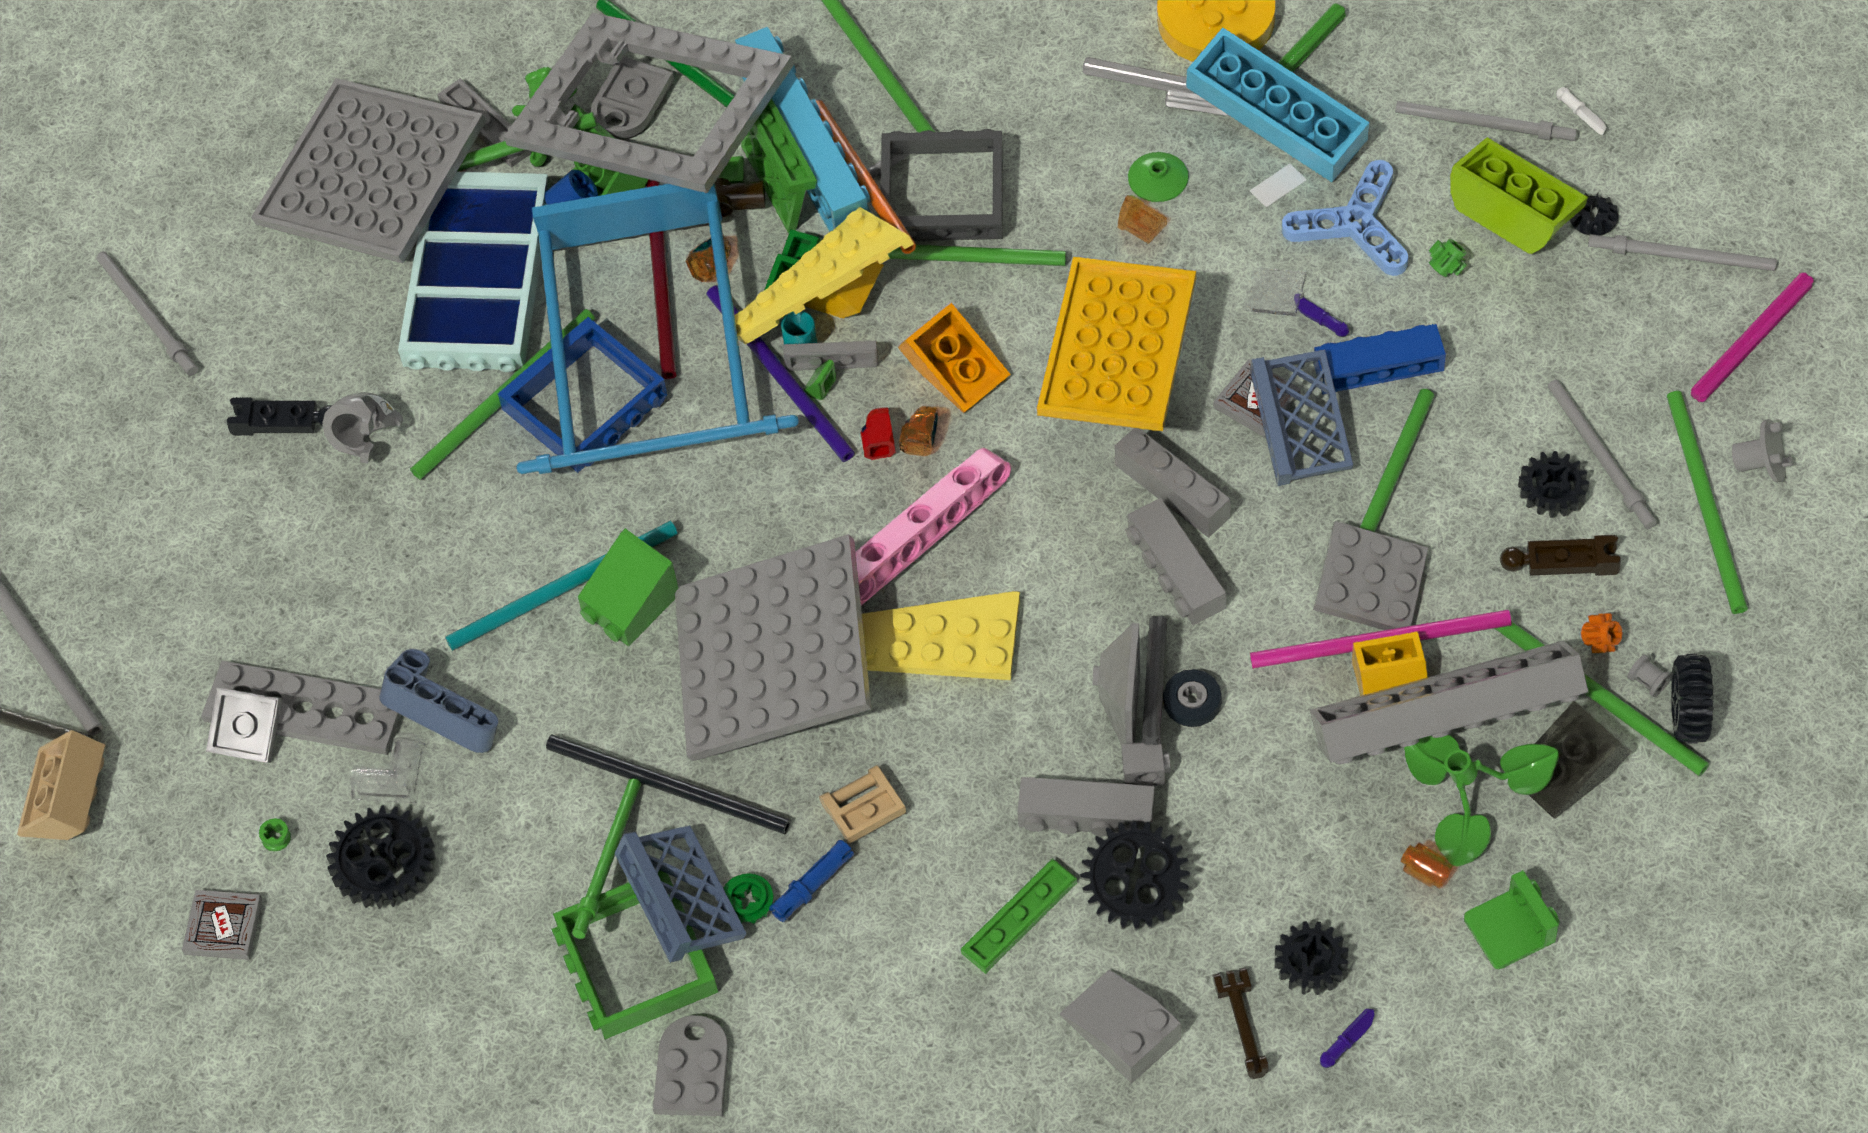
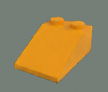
(954, 358)

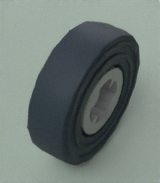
(1207, 701)

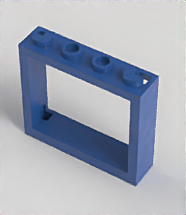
(541, 373)

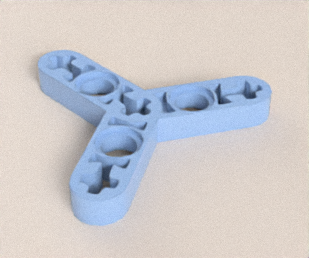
(1358, 210)

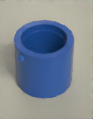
(571, 187)

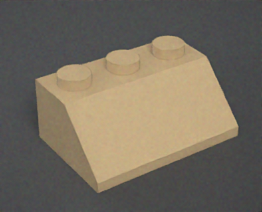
(62, 787)

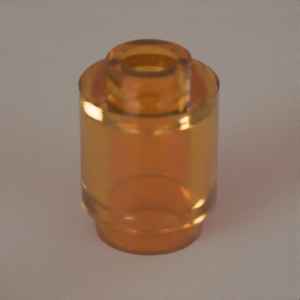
(1426, 865)

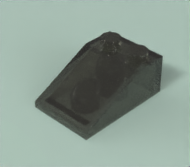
(1585, 758)

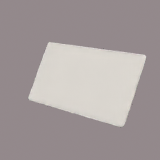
(1278, 185)

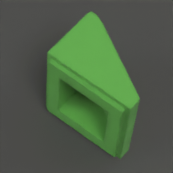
(821, 380)

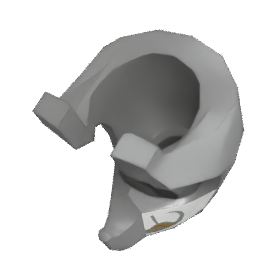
(354, 418)

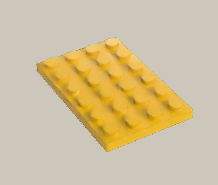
(1117, 344)

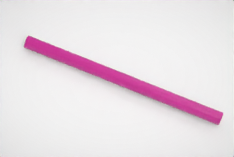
(1345, 644)

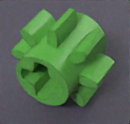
(1447, 257)

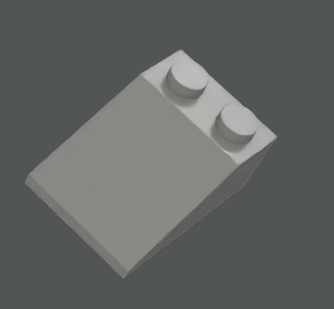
(1123, 1024)

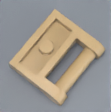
(867, 811)

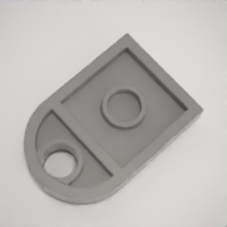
(632, 95)
(691, 1071)

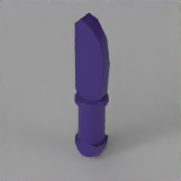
(1323, 318)
(1348, 1038)

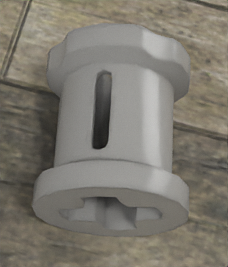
(1649, 675)

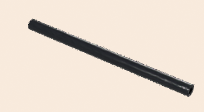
(668, 784)

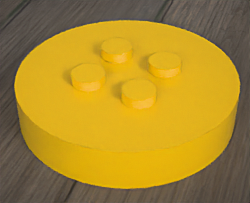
(1192, 24)

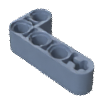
(434, 706)

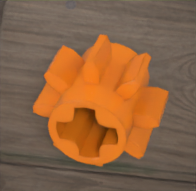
(1601, 633)

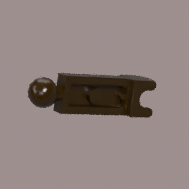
(1565, 557)

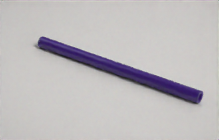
(793, 390)

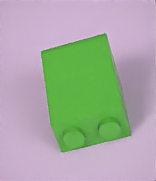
(628, 589)

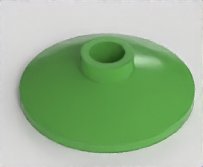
(1158, 185)

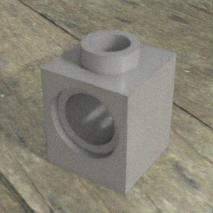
(1144, 764)

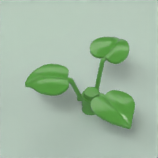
(1467, 836)

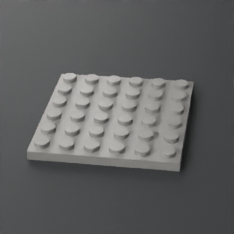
(369, 170)
(771, 648)

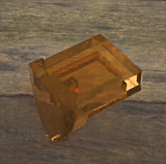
(1140, 219)

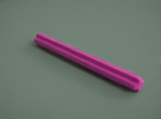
(1752, 337)

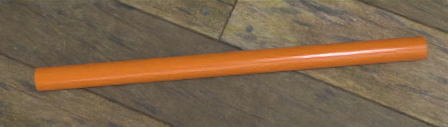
(877, 198)

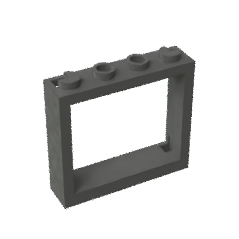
(956, 141)

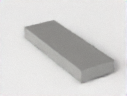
(844, 354)

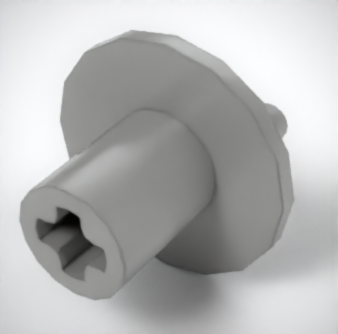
(1763, 452)

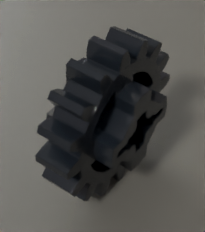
(1553, 484)
(1297, 950)

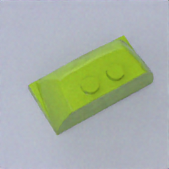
(1512, 196)

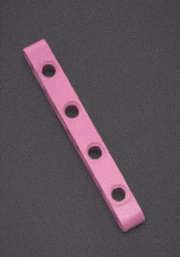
(928, 520)

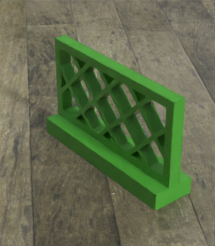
(779, 164)

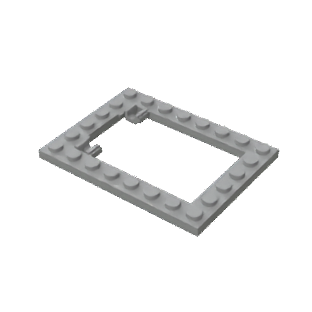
(539, 122)

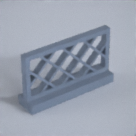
(1273, 413)
(658, 906)

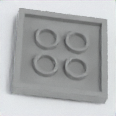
(1370, 578)

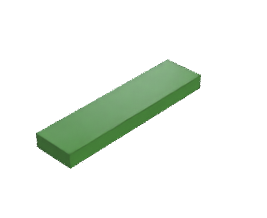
(1019, 916)

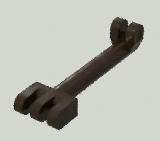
(1255, 1064)

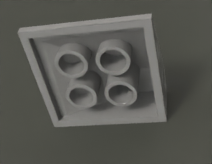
(1119, 682)

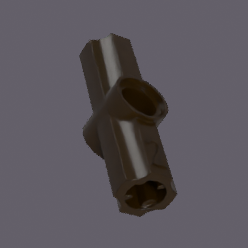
(739, 195)

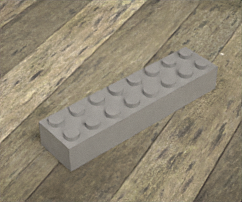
(1449, 702)

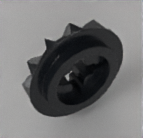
(1603, 222)

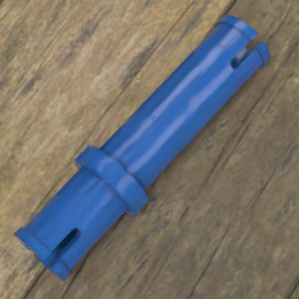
(802, 889)

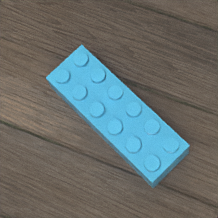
(1277, 104)

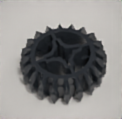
(1692, 698)

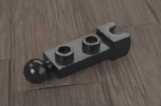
(273, 416)

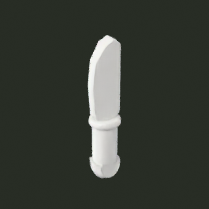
(1579, 108)

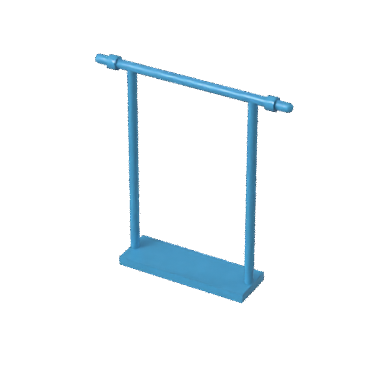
(620, 217)

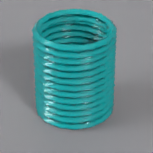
(798, 324)

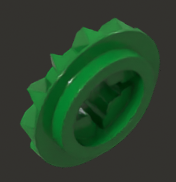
(762, 894)

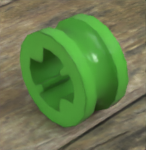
(279, 827)

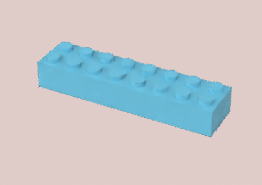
(837, 185)

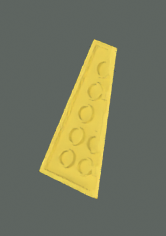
(821, 271)

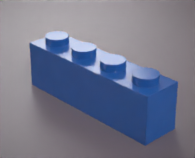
(1383, 357)

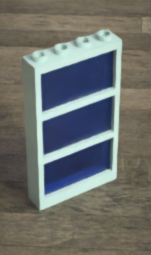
(475, 275)

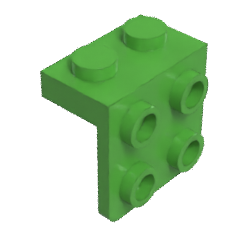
(1513, 923)

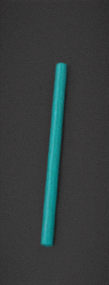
(545, 593)

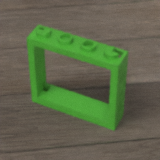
(611, 903)

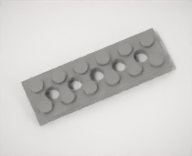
(323, 695)

